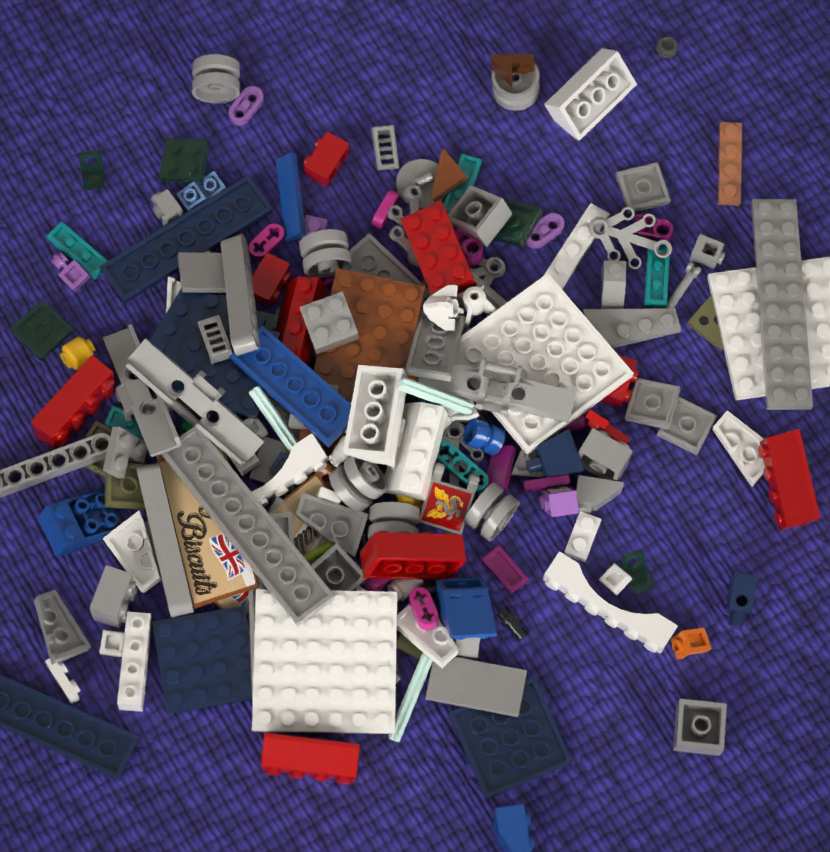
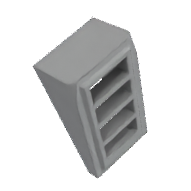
(385, 130)
(221, 354)

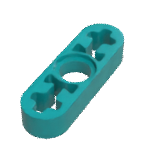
(452, 450)

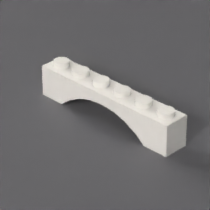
(303, 459)
(648, 628)

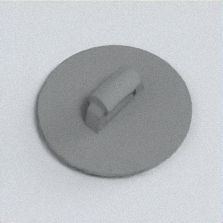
(419, 173)

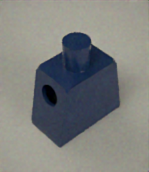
(556, 457)
(741, 587)

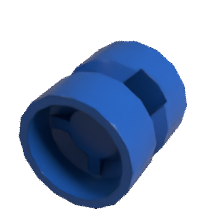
(483, 436)

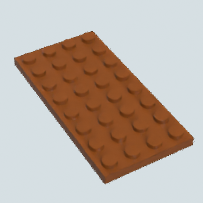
(386, 324)

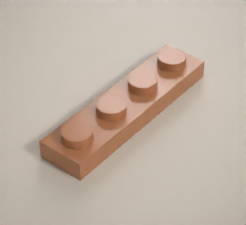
(729, 163)

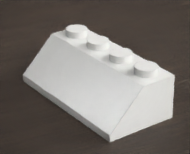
(591, 93)
(375, 415)
(417, 451)

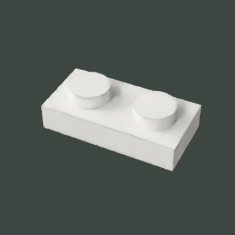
(582, 536)
(69, 687)

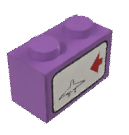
(559, 501)

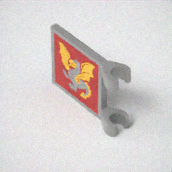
(447, 503)

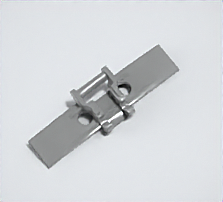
(497, 397)
(136, 399)
(227, 433)

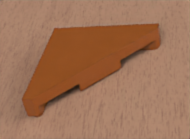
(447, 176)

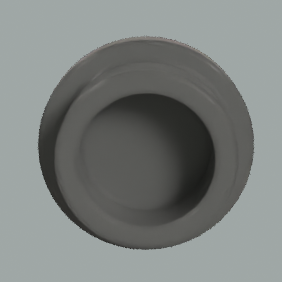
(667, 47)

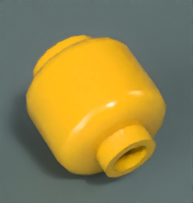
(77, 352)

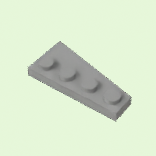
(631, 326)

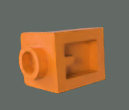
(690, 642)

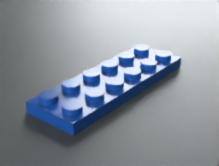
(296, 387)

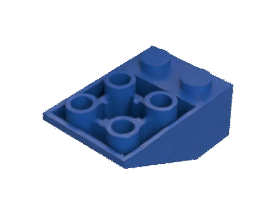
(78, 522)
(465, 607)
(512, 828)

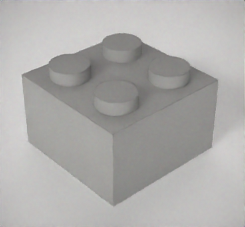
(480, 214)
(329, 323)
(604, 456)
(338, 570)
(113, 597)
(699, 727)

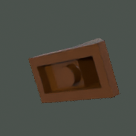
(506, 64)

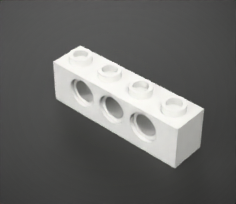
(134, 661)

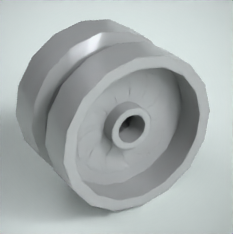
(216, 78)
(521, 95)
(324, 253)
(358, 483)
(491, 511)
(393, 518)

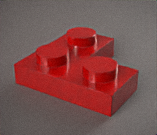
(599, 423)

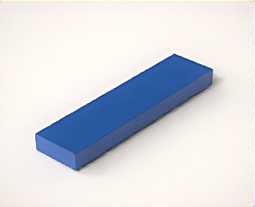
(290, 197)

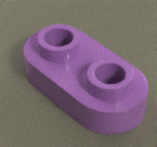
(244, 106)
(544, 232)

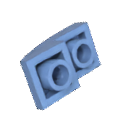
(197, 193)

